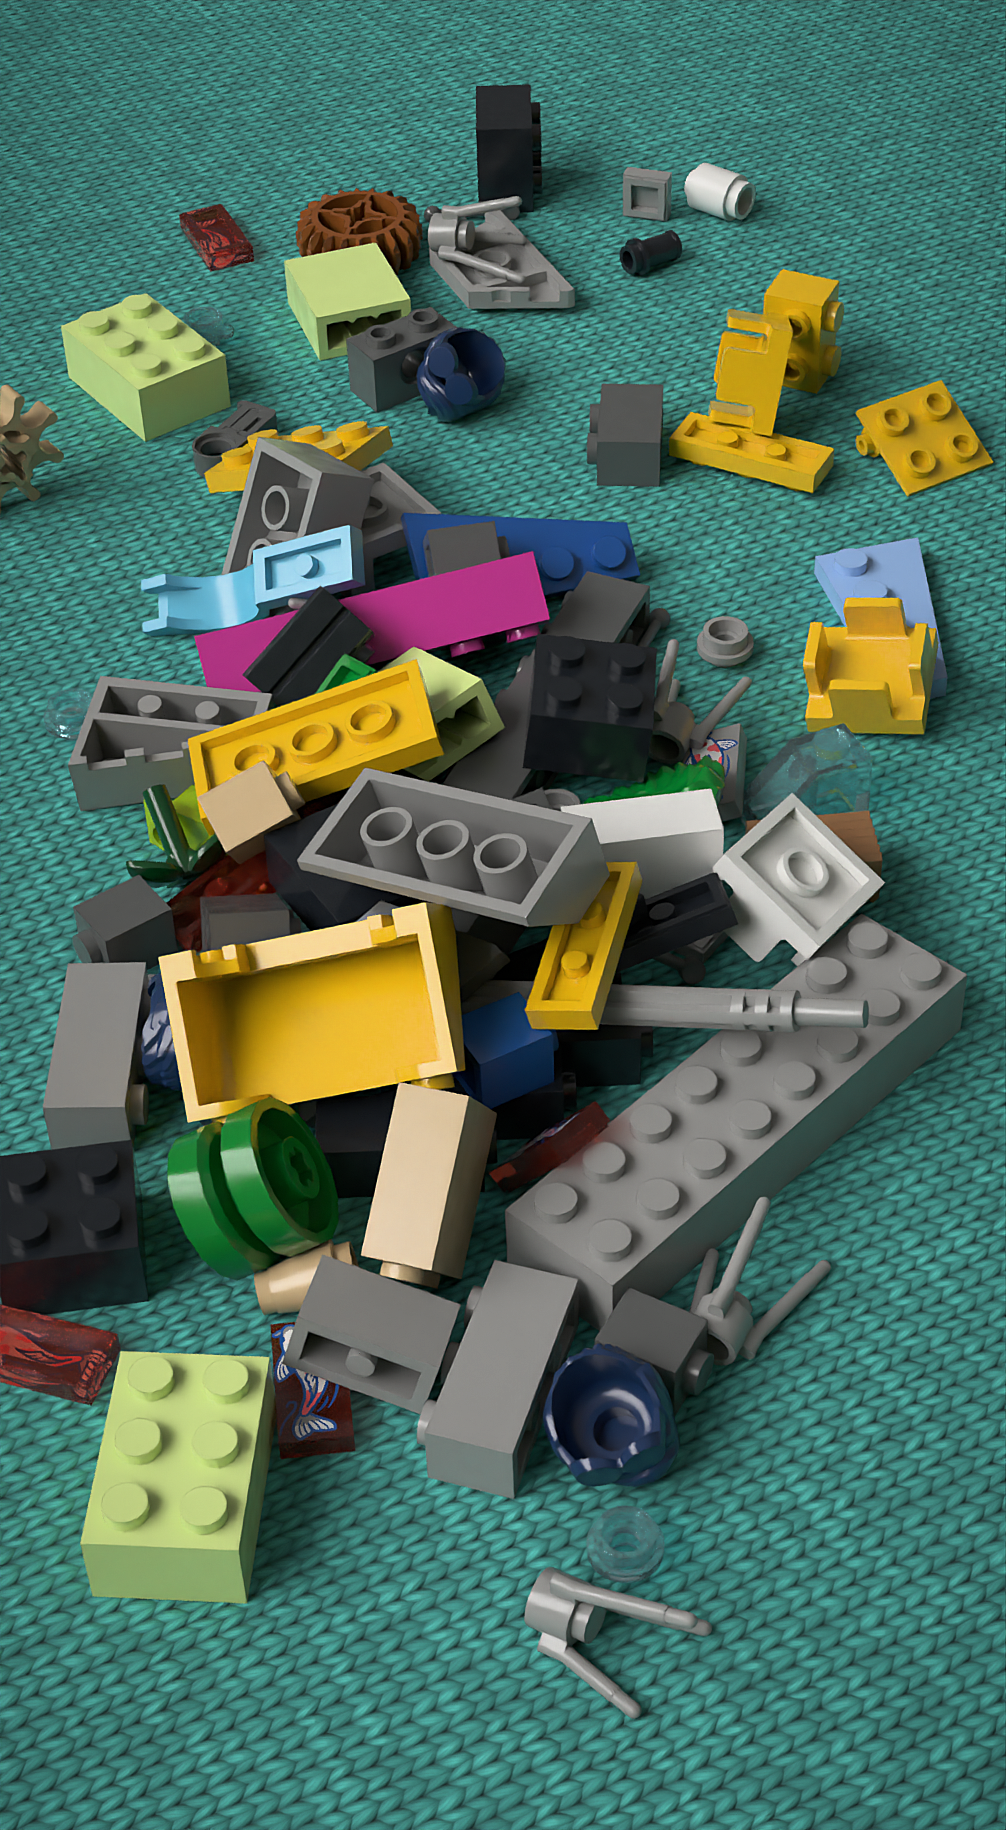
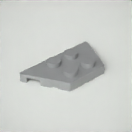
(482, 290)

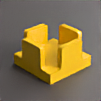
(751, 370)
(872, 671)

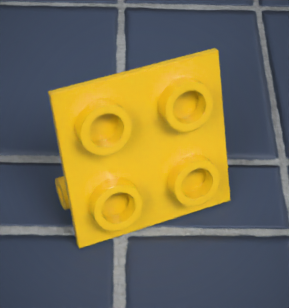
(921, 438)

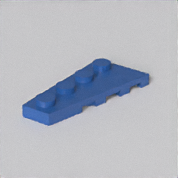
(560, 547)

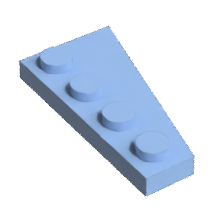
(883, 572)

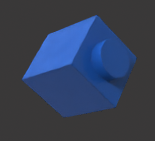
(505, 1053)

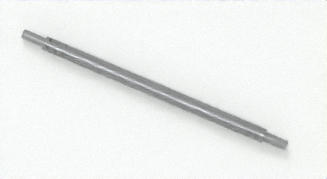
(701, 1007)

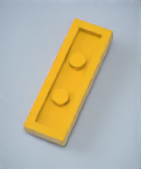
(734, 448)
(584, 957)

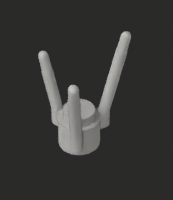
(452, 233)
(674, 722)
(729, 1311)
(574, 1610)

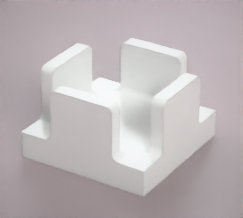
(793, 883)

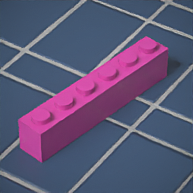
(428, 614)

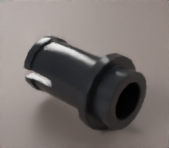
(640, 256)

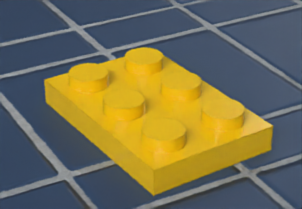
(350, 443)

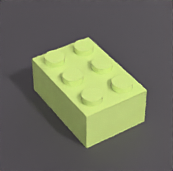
(146, 366)
(180, 1478)

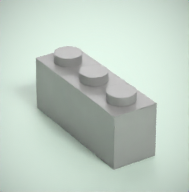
(97, 1056)
(499, 1378)

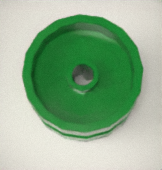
(252, 1189)

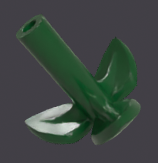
(182, 862)

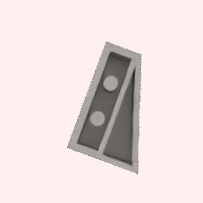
(140, 736)

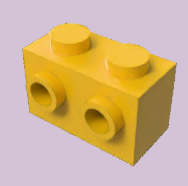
(814, 319)

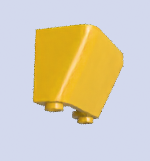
(318, 1012)

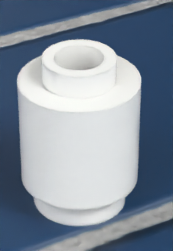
(719, 192)

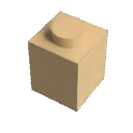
(250, 807)

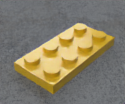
(326, 737)

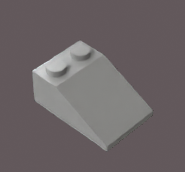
(292, 495)

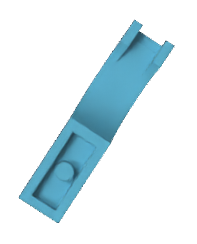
(277, 574)

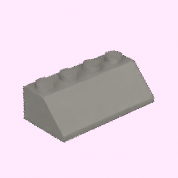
(461, 850)

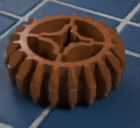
(359, 220)

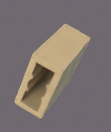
(428, 1185)

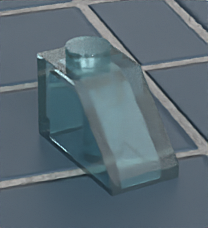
(822, 769)

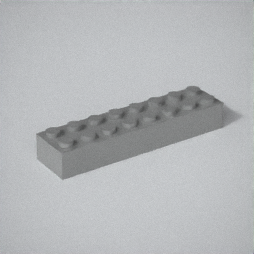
(734, 1124)

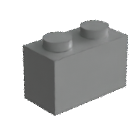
(371, 1334)

